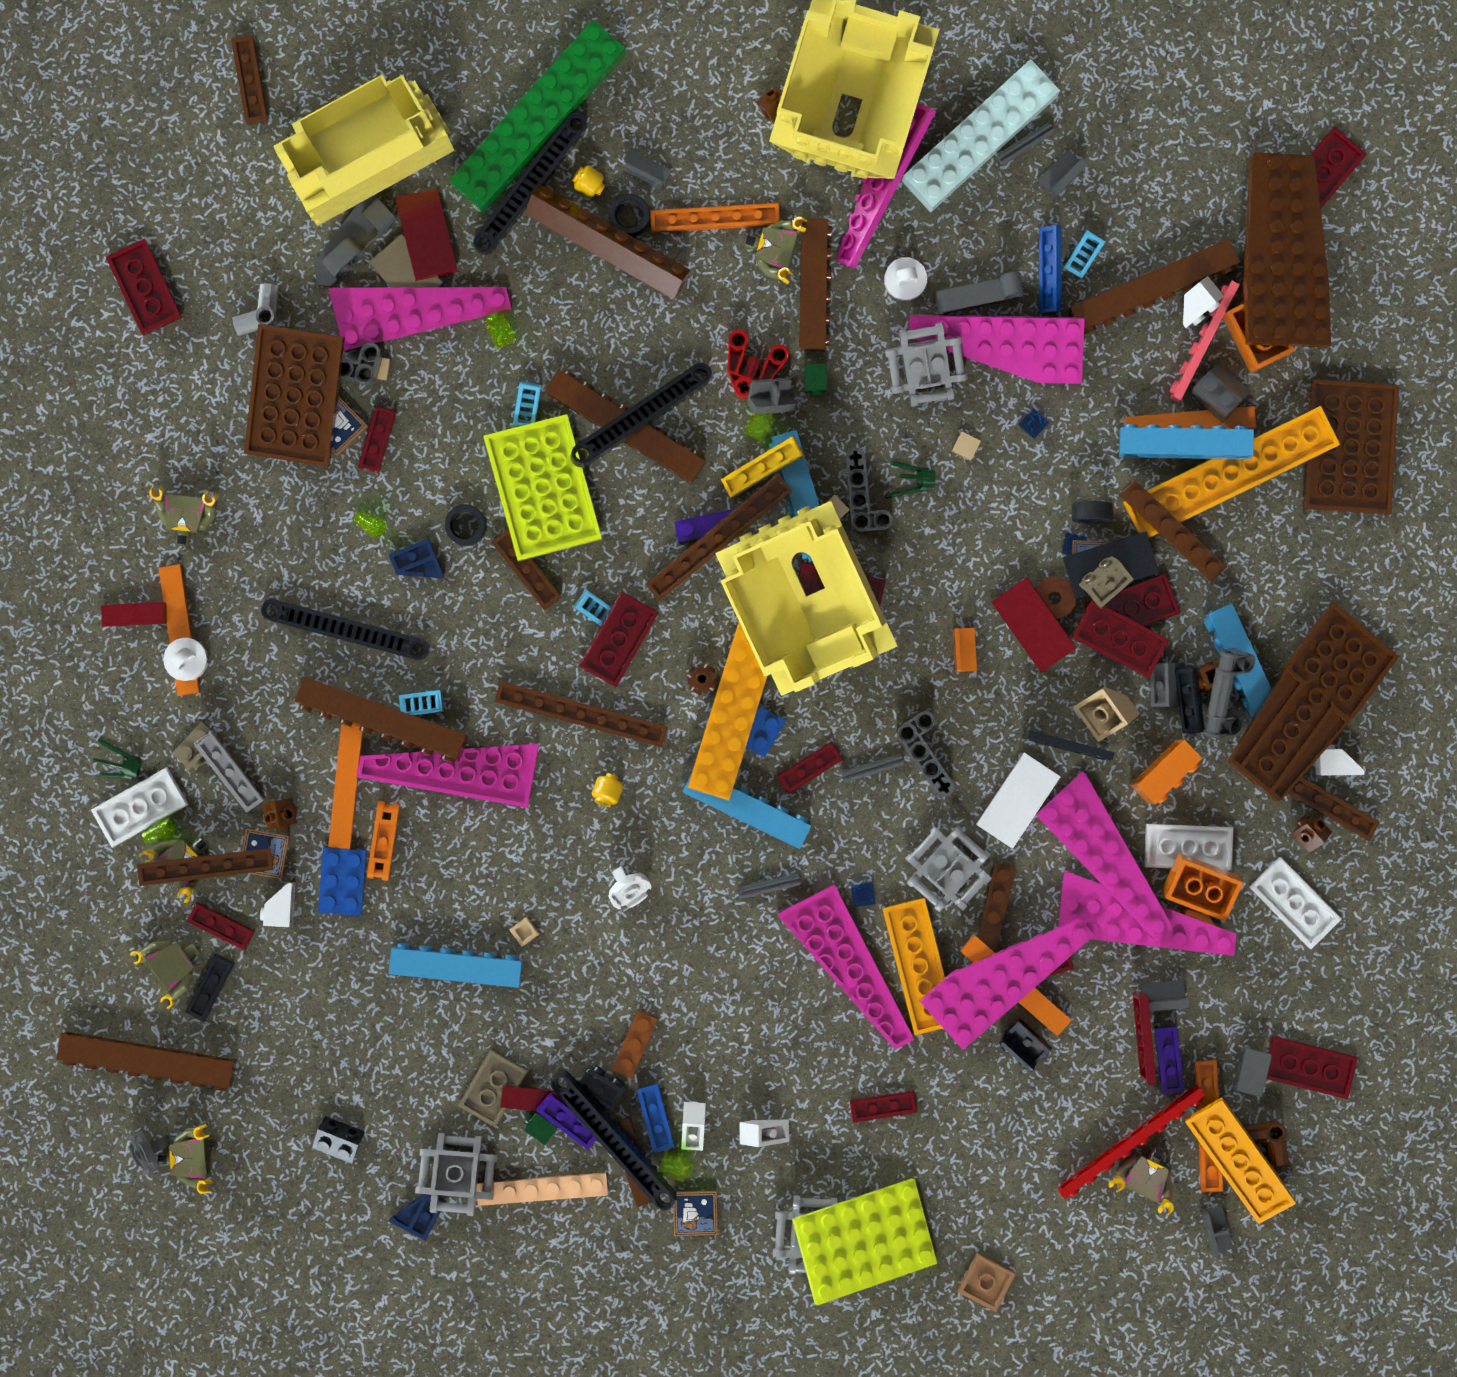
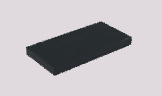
(1132, 552)
(1068, 745)

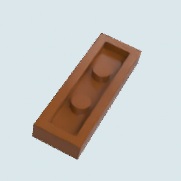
(634, 1044)

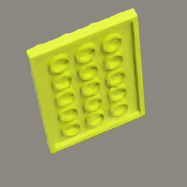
(542, 488)
(864, 1241)

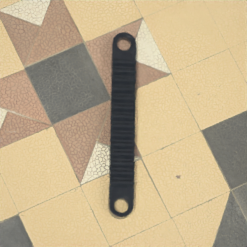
(535, 175)
(641, 415)
(345, 629)
(614, 1139)

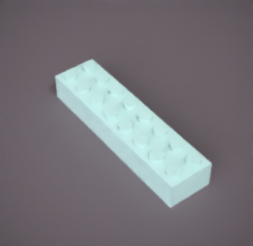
(980, 135)

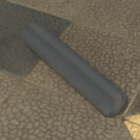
(1025, 143)
(872, 768)
(769, 886)

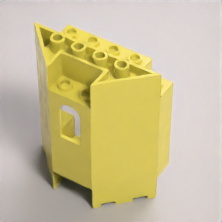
(860, 56)
(362, 145)
(799, 634)

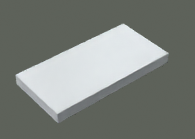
(1018, 800)
(139, 807)
(1203, 843)
(1295, 903)

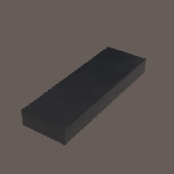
(1189, 700)
(209, 987)

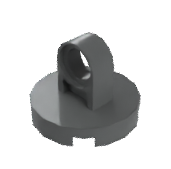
(144, 1152)

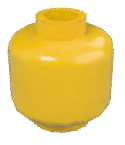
(588, 181)
(607, 790)

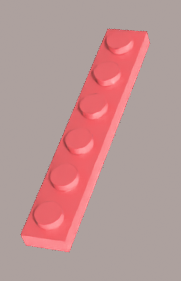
(1198, 349)

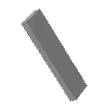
(229, 771)

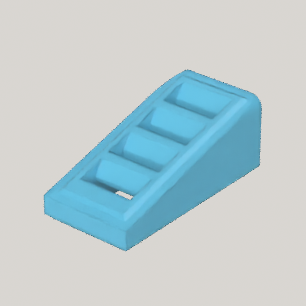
(1095, 239)
(529, 386)
(581, 601)
(438, 701)

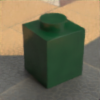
(815, 379)
(539, 1127)

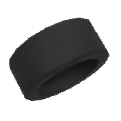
(635, 199)
(465, 508)
(1092, 512)

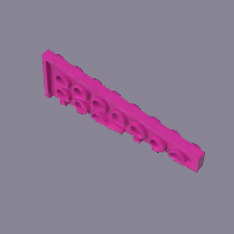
(878, 192)
(393, 313)
(483, 773)
(1091, 836)
(1112, 923)
(835, 942)

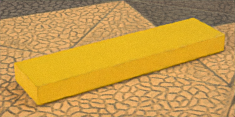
(762, 467)

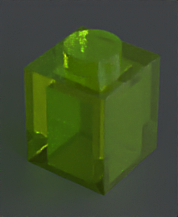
(759, 426)
(675, 1166)

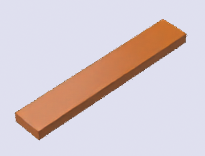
(714, 217)
(1240, 417)
(177, 616)
(345, 787)
(1034, 1001)
(1207, 1079)

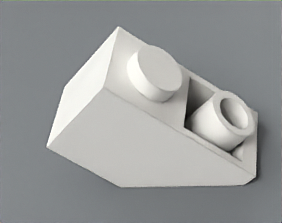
(1199, 300)

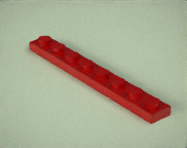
(1137, 1137)

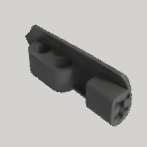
(348, 244)

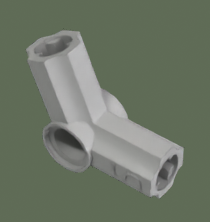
(267, 303)

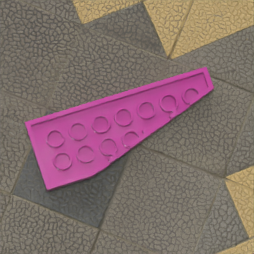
(1025, 346)
(985, 990)

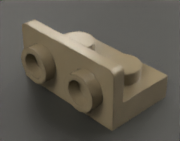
(1106, 581)
(188, 753)

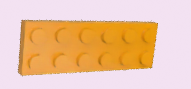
(915, 958)
(1240, 1160)

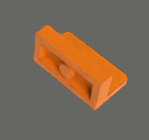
(964, 649)

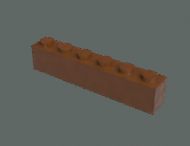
(813, 285)

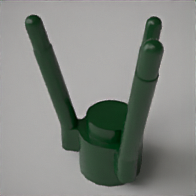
(924, 477)
(129, 768)

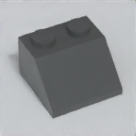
(1220, 392)

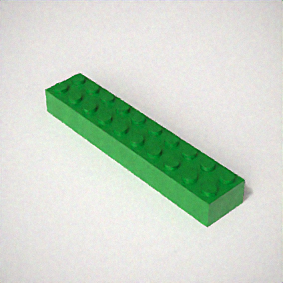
(537, 116)

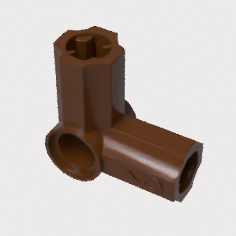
(1275, 1144)

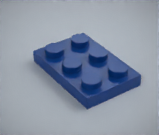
(764, 731)
(342, 881)

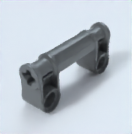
(1220, 721)

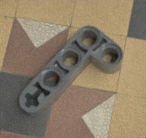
(980, 294)
(362, 364)
(862, 490)
(928, 757)

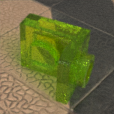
(499, 330)

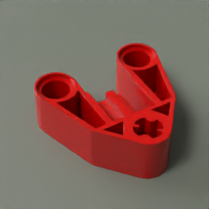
(735, 359)

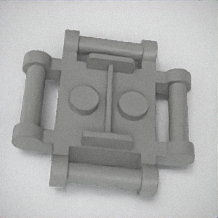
(926, 364)
(948, 868)
(455, 1174)
(782, 1216)

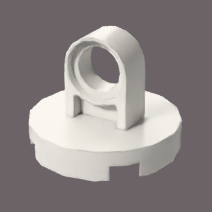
(905, 279)
(185, 659)
(628, 889)

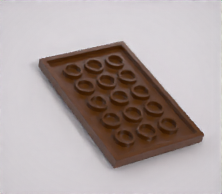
(294, 395)
(1361, 469)

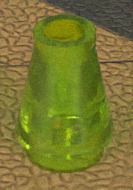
(370, 524)
(160, 831)

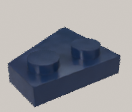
(417, 561)
(417, 1217)

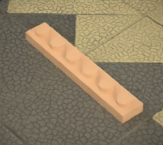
(546, 1188)

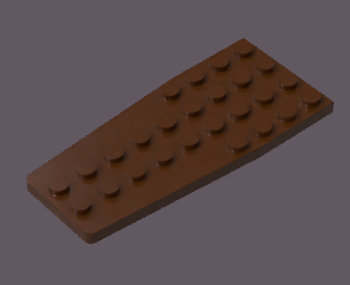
(1285, 254)
(1311, 701)

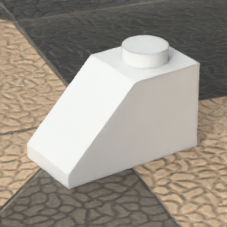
(1336, 762)
(280, 908)
(693, 1126)
(764, 1132)

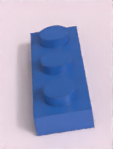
(655, 1118)

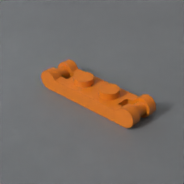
(383, 841)

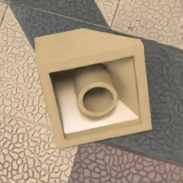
(1106, 712)

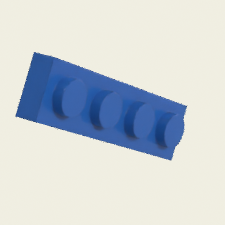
(1050, 269)

